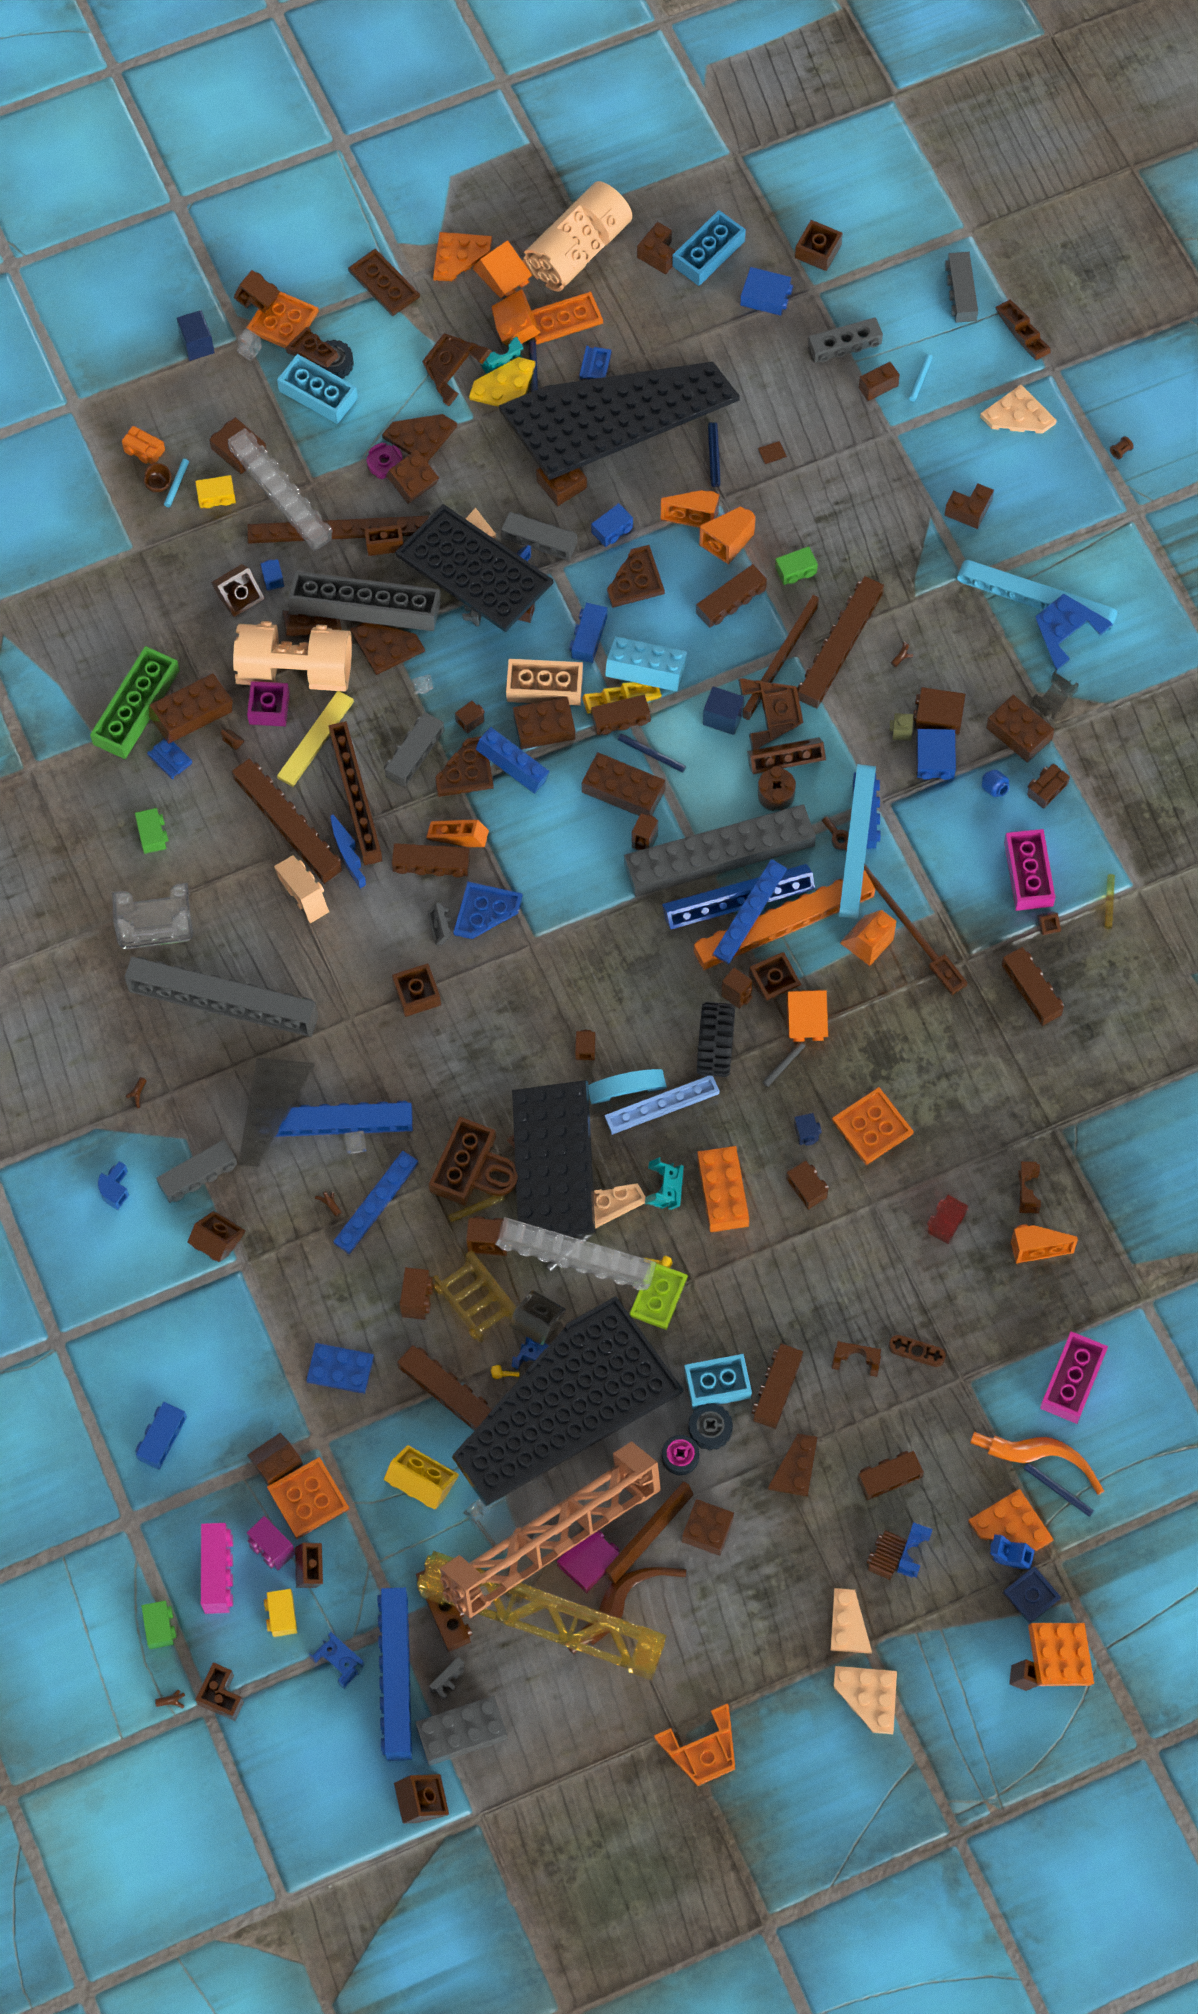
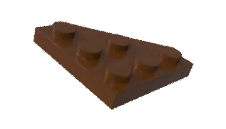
(420, 434)
(636, 579)
(385, 645)
(465, 771)

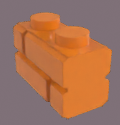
(143, 445)

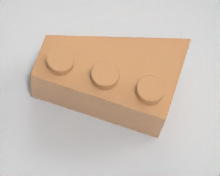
(302, 887)

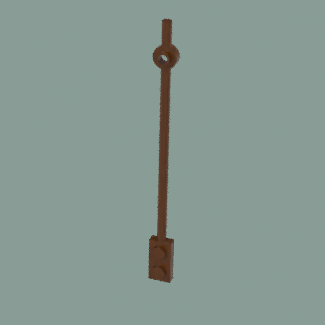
(941, 966)

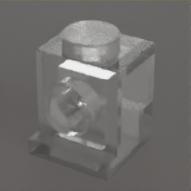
(249, 344)

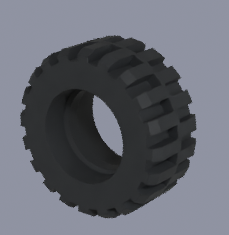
(715, 1039)

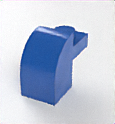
(109, 1187)
(1011, 1553)

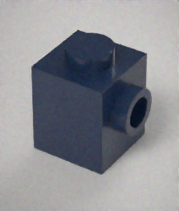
(807, 1129)

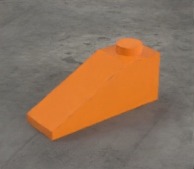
(459, 832)

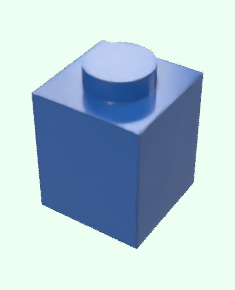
(272, 574)

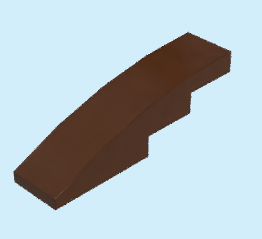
(1022, 330)

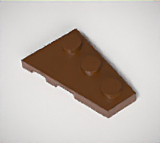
(312, 348)
(302, 625)

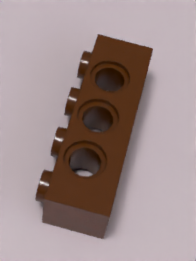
(786, 755)
(452, 1638)

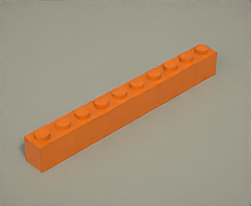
(784, 920)

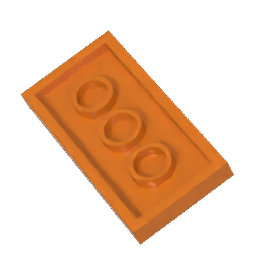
(566, 317)

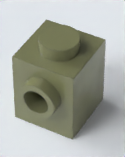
(902, 726)

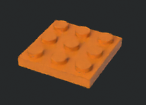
(283, 320)
(872, 1126)
(308, 1498)
(1061, 1654)

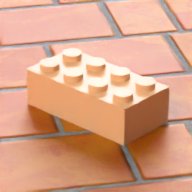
(543, 681)

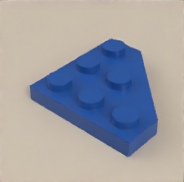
(484, 909)

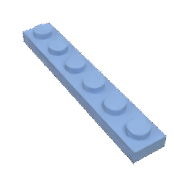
(661, 1104)

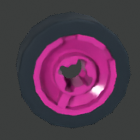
(680, 1465)

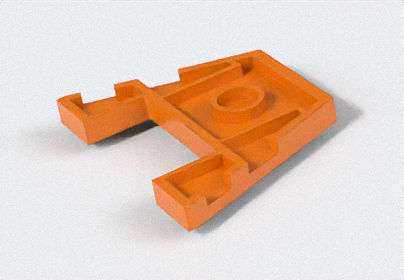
(706, 1757)

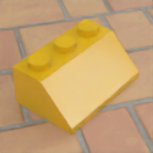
(420, 1477)

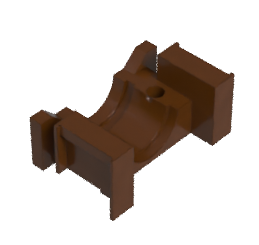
(1028, 1201)
(871, 1355)

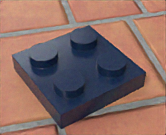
(1032, 1595)

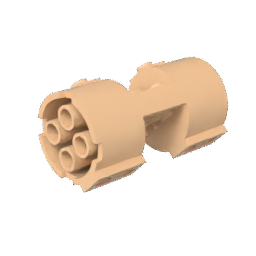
(578, 235)
(324, 657)

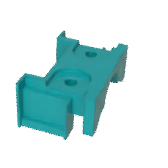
(495, 360)
(671, 1189)

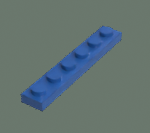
(749, 911)
(375, 1202)

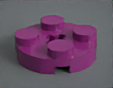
(375, 456)

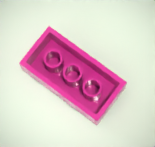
(1029, 869)
(1073, 1377)
(215, 1568)

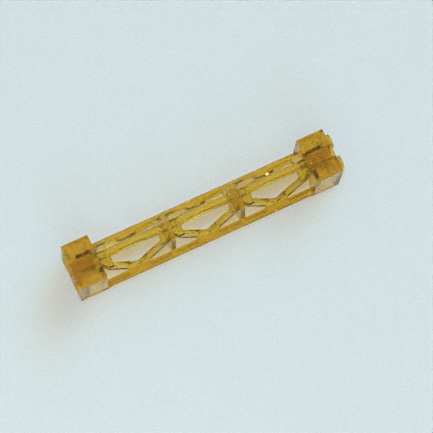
(649, 1643)

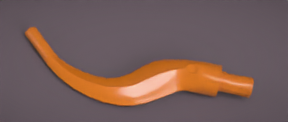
(1034, 1449)

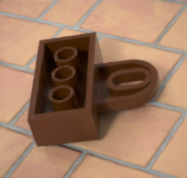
(468, 1164)

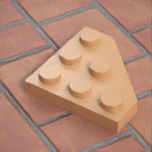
(1018, 413)
(869, 1694)

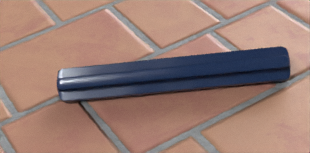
(714, 454)

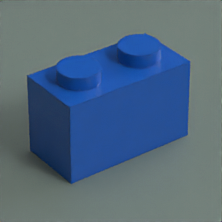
(612, 525)

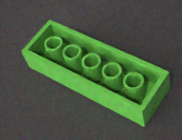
(129, 708)

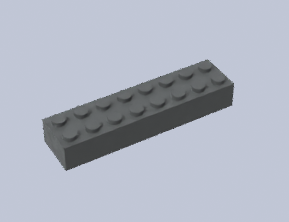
(364, 601)

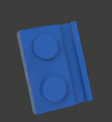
(595, 363)
(169, 758)

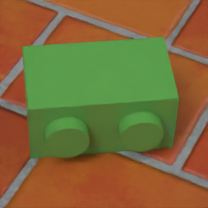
(796, 566)
(150, 830)
(158, 1624)

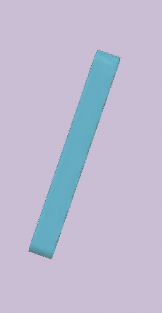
(1022, 589)
(857, 841)

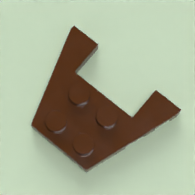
(446, 359)
(780, 709)

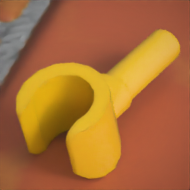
(666, 1261)
(497, 1372)

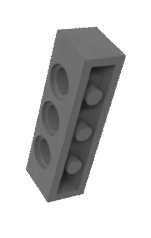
(868, 328)

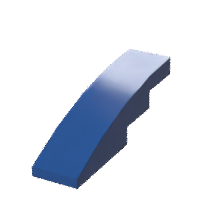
(346, 848)

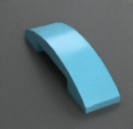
(625, 1084)

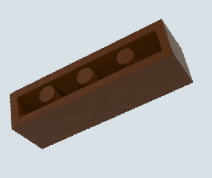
(731, 596)
(430, 860)
(1032, 986)
(778, 1385)

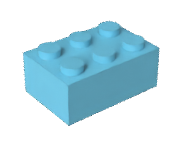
(718, 1381)

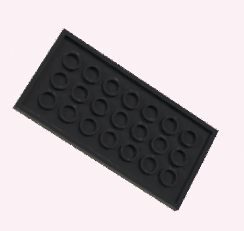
(474, 568)
(554, 1158)

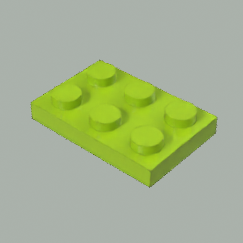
(661, 1298)

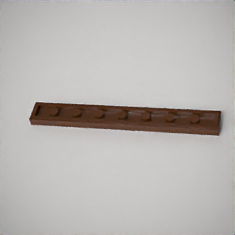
(782, 654)

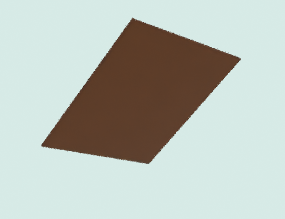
(772, 452)

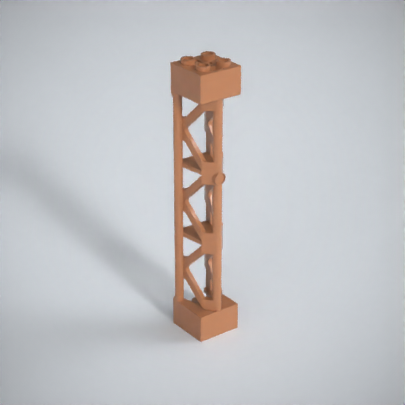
(632, 1471)

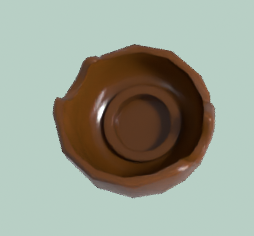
(157, 477)

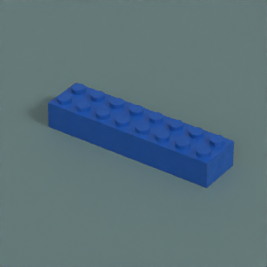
(396, 1674)

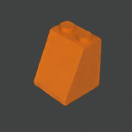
(503, 270)
(728, 533)
(870, 936)
(807, 1015)

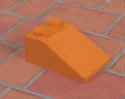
(515, 319)
(690, 508)
(1038, 1243)

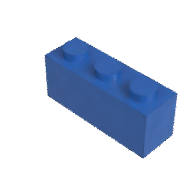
(588, 632)
(160, 1435)

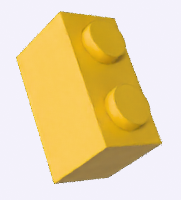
(215, 491)
(281, 1613)

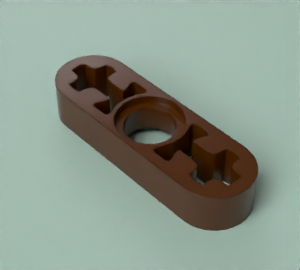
(932, 1350)

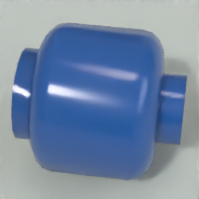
(995, 783)

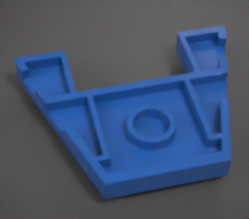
(1062, 620)

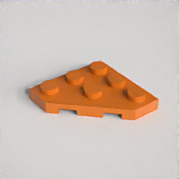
(458, 254)
(1014, 1520)

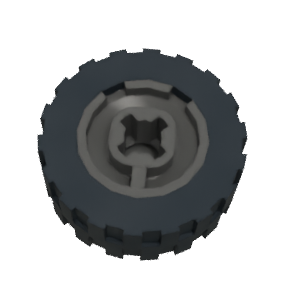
(344, 363)
(710, 1426)

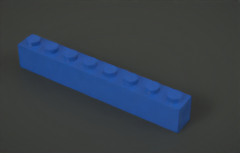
(732, 897)
(347, 1119)

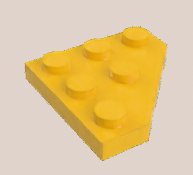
(504, 383)

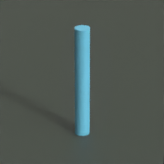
(923, 370)
(175, 485)

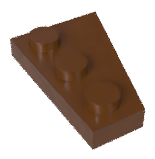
(796, 1467)

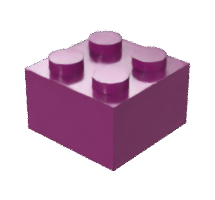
(268, 703)
(271, 1543)

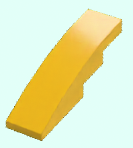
(626, 691)

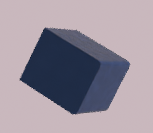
(195, 335)
(723, 710)

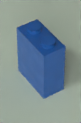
(766, 291)
(936, 754)

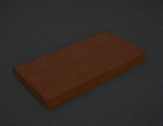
(384, 282)

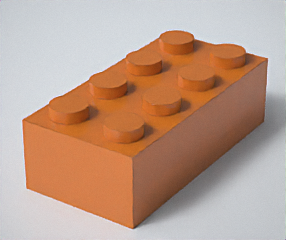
(723, 1189)

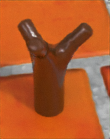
(901, 655)
(137, 1091)
(329, 1201)
(170, 1700)

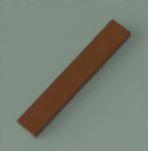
(649, 1532)

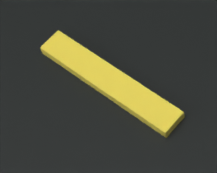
(314, 739)

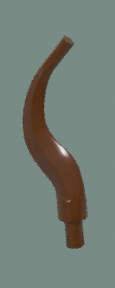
(615, 1596)

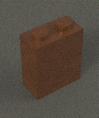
(219, 443)
(939, 709)

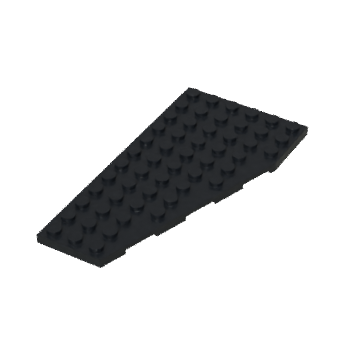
(596, 417)
(572, 1396)

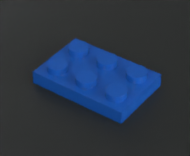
(340, 1368)

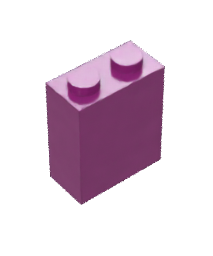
(588, 1560)

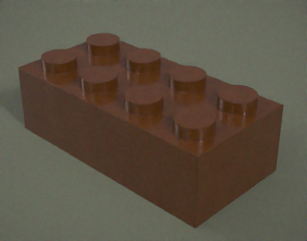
(190, 708)
(623, 785)

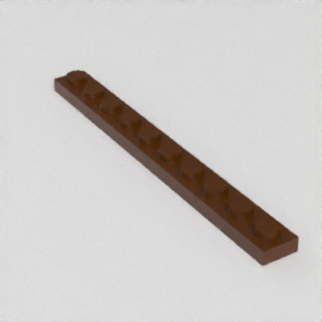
(340, 528)

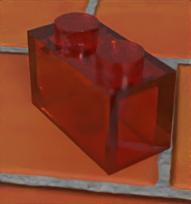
(947, 1219)

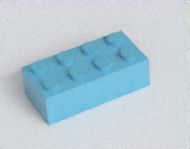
(317, 389)
(646, 663)

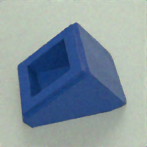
(525, 552)

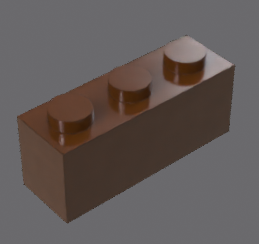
(620, 715)
(890, 1474)

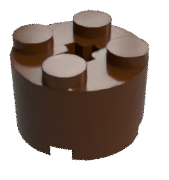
(776, 789)

